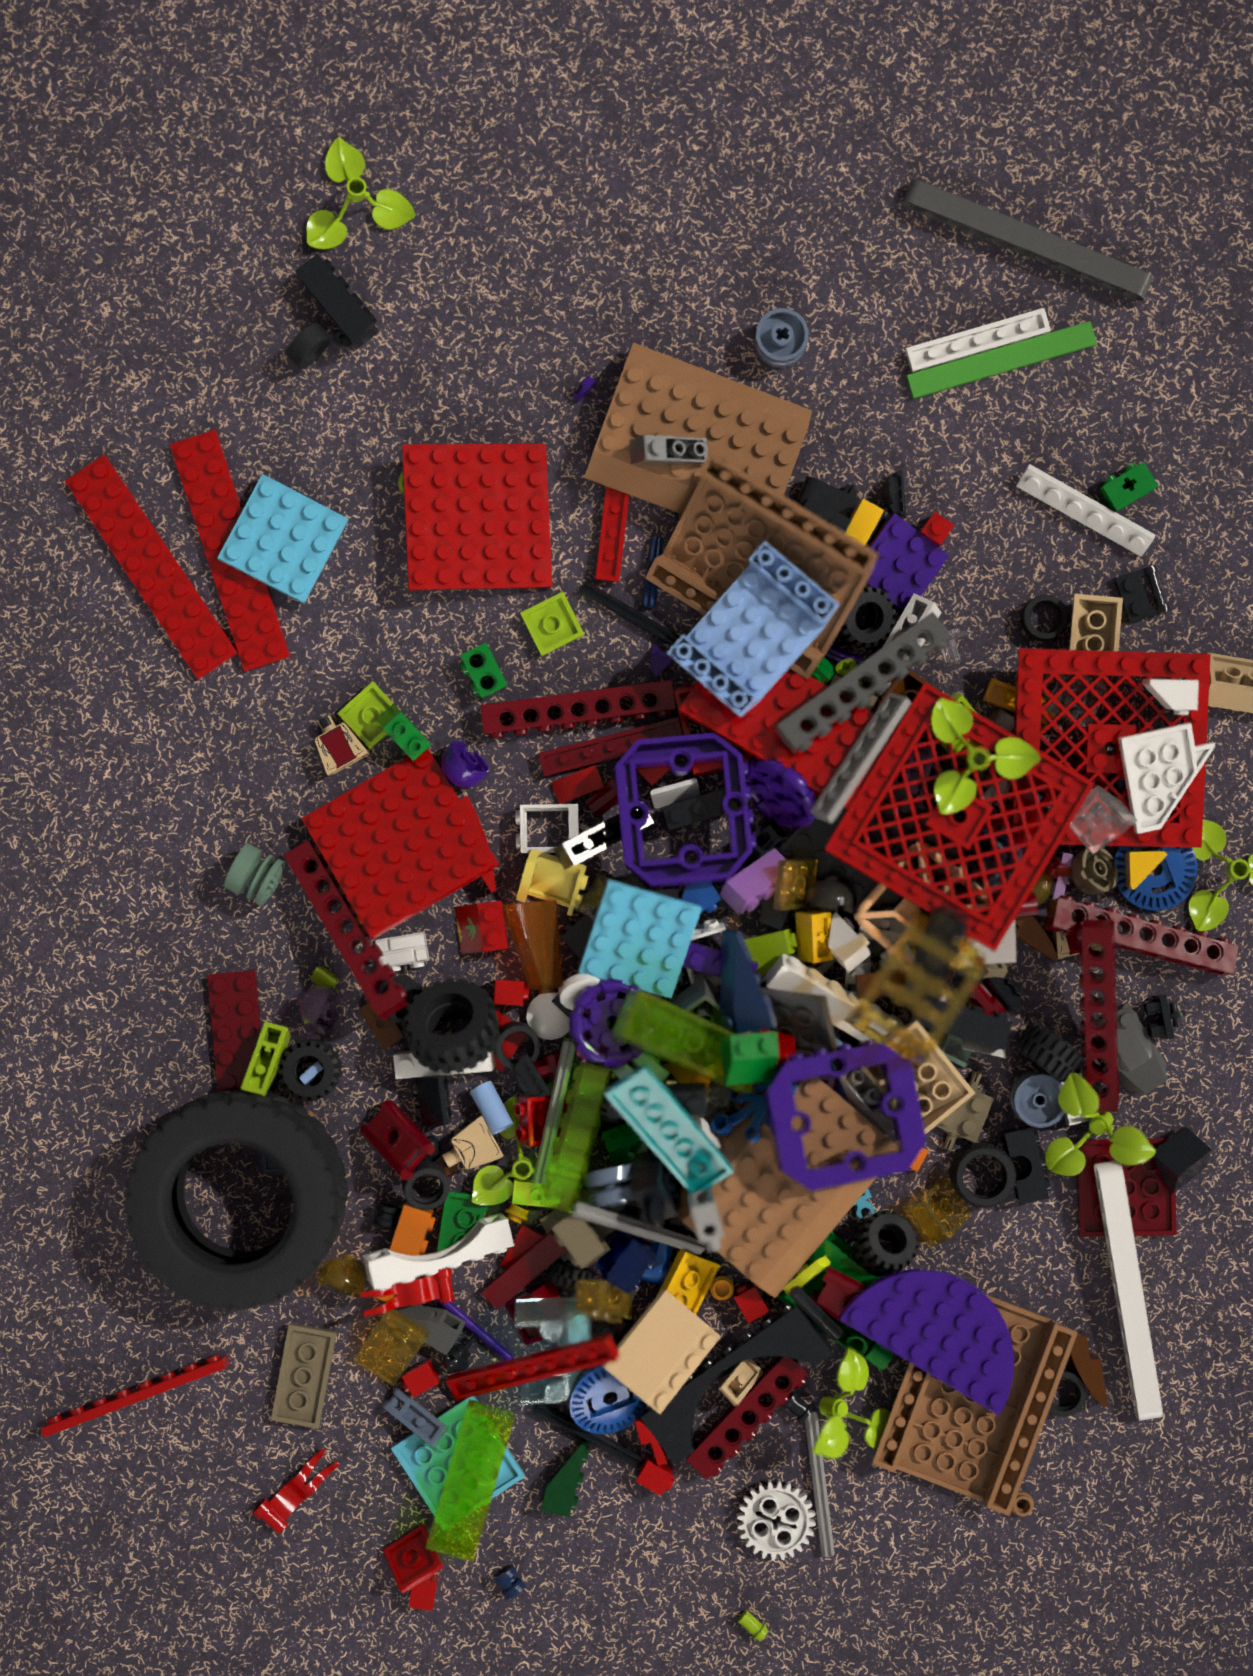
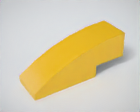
(863, 521)

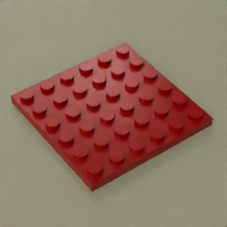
(476, 516)
(399, 842)

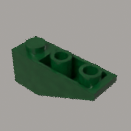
(561, 1486)

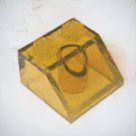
(937, 1212)

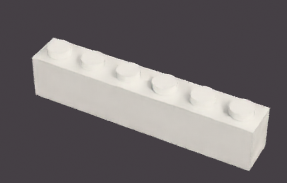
(793, 976)

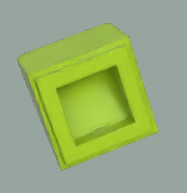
(324, 976)

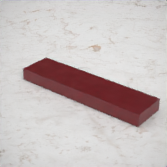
(523, 1270)

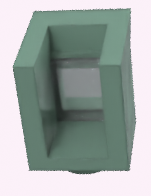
(952, 1049)

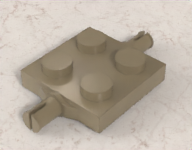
(969, 1117)

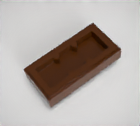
(385, 1030)

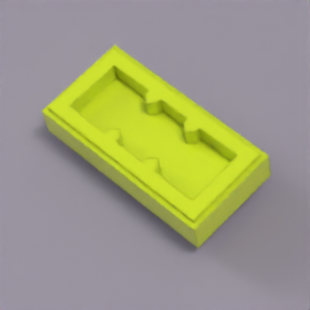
(526, 1193)
(807, 1273)

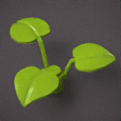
(347, 163)
(955, 791)
(1206, 908)
(1078, 1098)
(490, 1183)
(833, 1437)

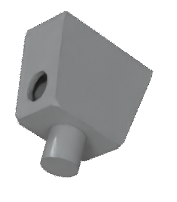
(706, 1218)

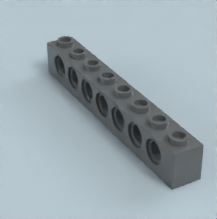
(928, 628)

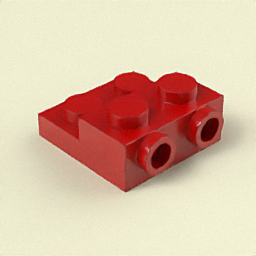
(532, 1117)

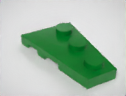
(458, 1218)

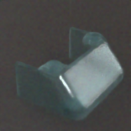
(558, 1323)

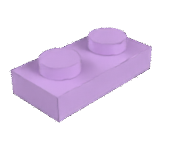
(1060, 885)

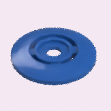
(1177, 867)
(607, 1416)

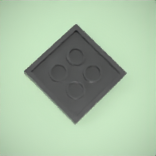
(803, 1017)

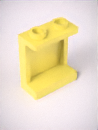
(549, 881)

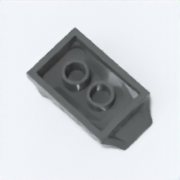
(1139, 1060)

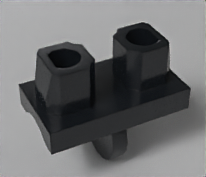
(1164, 1027)

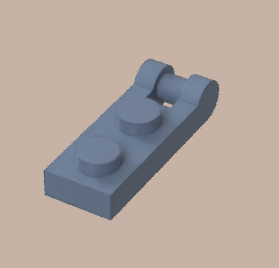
(415, 1417)

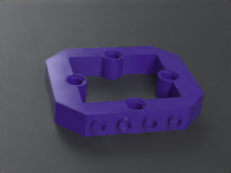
(694, 749)
(905, 1117)

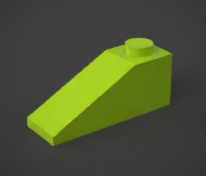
(266, 1058)

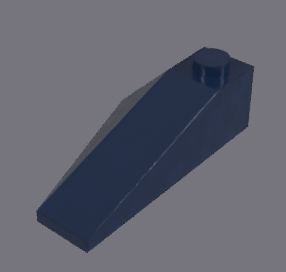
(741, 999)

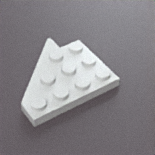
(1159, 771)

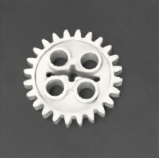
(784, 1499)

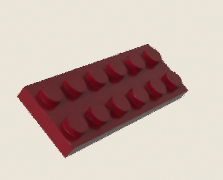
(234, 1024)

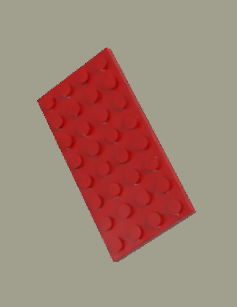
(757, 734)

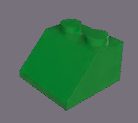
(749, 1057)

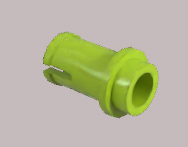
(753, 1626)

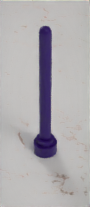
(477, 1330)

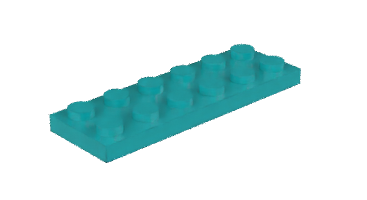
(668, 1130)

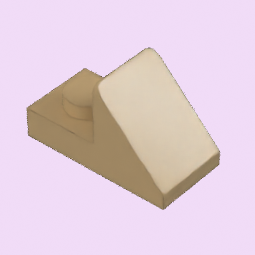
(740, 1380)

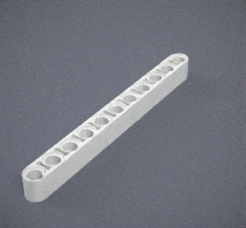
(1128, 1290)

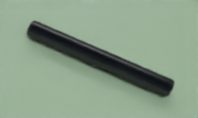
(629, 613)
(598, 1440)

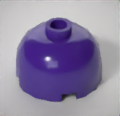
(462, 767)

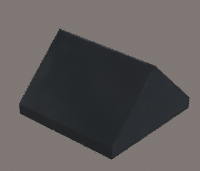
(1181, 1158)

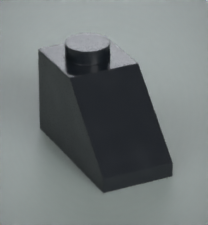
(766, 837)

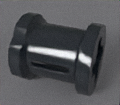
(798, 1406)

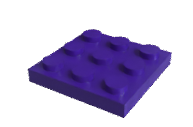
(904, 561)

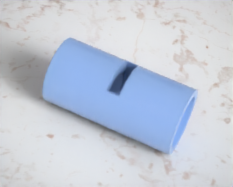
(491, 1107)

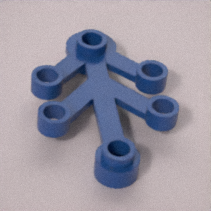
(756, 1107)

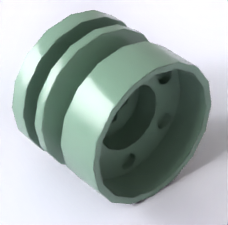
(256, 875)

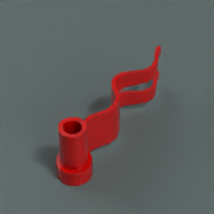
(414, 1292)
(292, 1494)

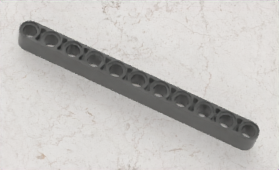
(1027, 239)

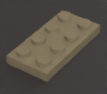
(304, 1375)

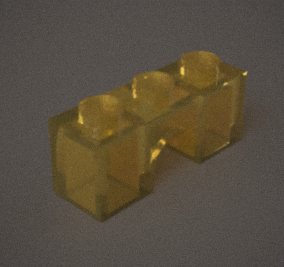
(602, 1301)

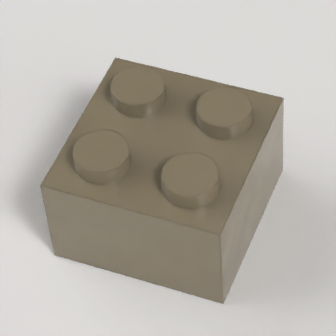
(581, 1240)

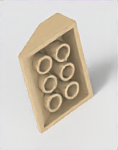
(937, 1082)
(662, 1351)

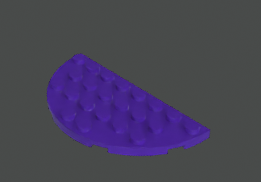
(941, 1328)

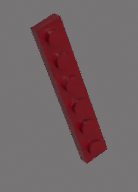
(604, 747)

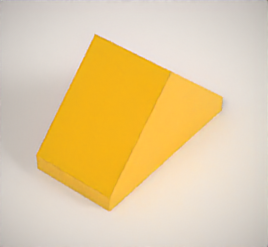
(1140, 865)

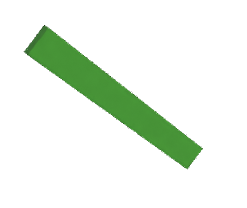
(1001, 360)

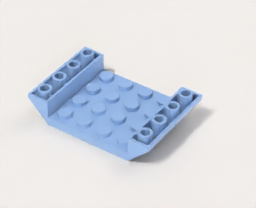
(755, 631)

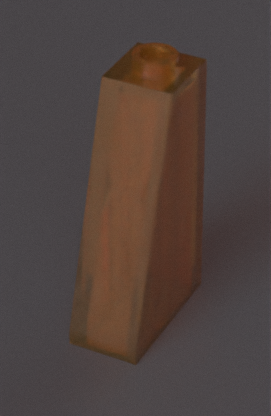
(537, 942)

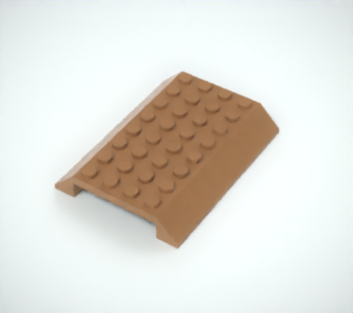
(682, 400)
(727, 525)
(768, 1217)
(963, 1444)

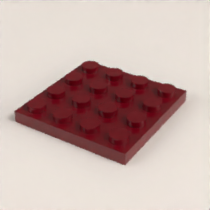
(1148, 1197)

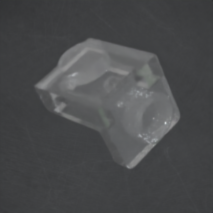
(950, 652)

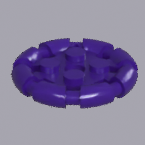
(781, 797)
(597, 1023)

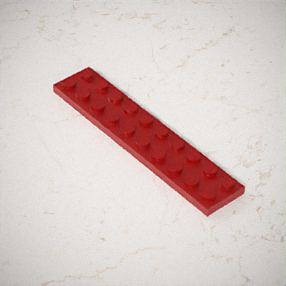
(215, 512)
(151, 567)

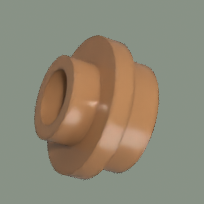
(1027, 1508)

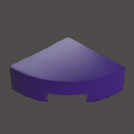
(587, 385)
(659, 661)

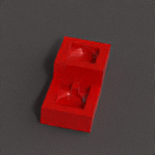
(577, 784)
(522, 1243)
(647, 1437)

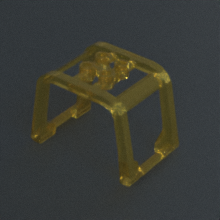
(921, 1048)

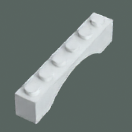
(486, 1237)

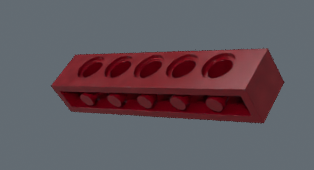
(712, 1465)

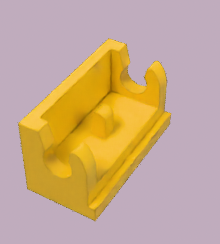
(813, 936)

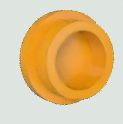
(517, 1214)
(722, 1288)

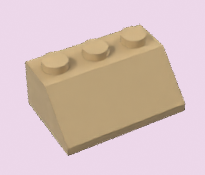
(1095, 623)
(1231, 683)

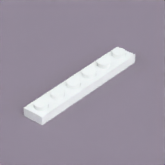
(977, 340)
(1085, 510)

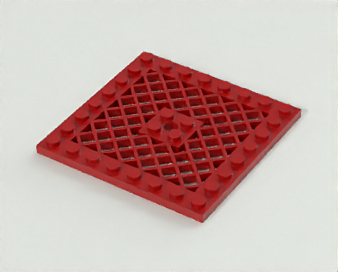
(1027, 726)
(1056, 776)

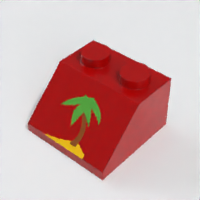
(482, 927)

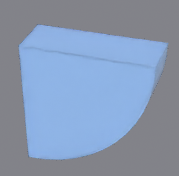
(312, 1073)

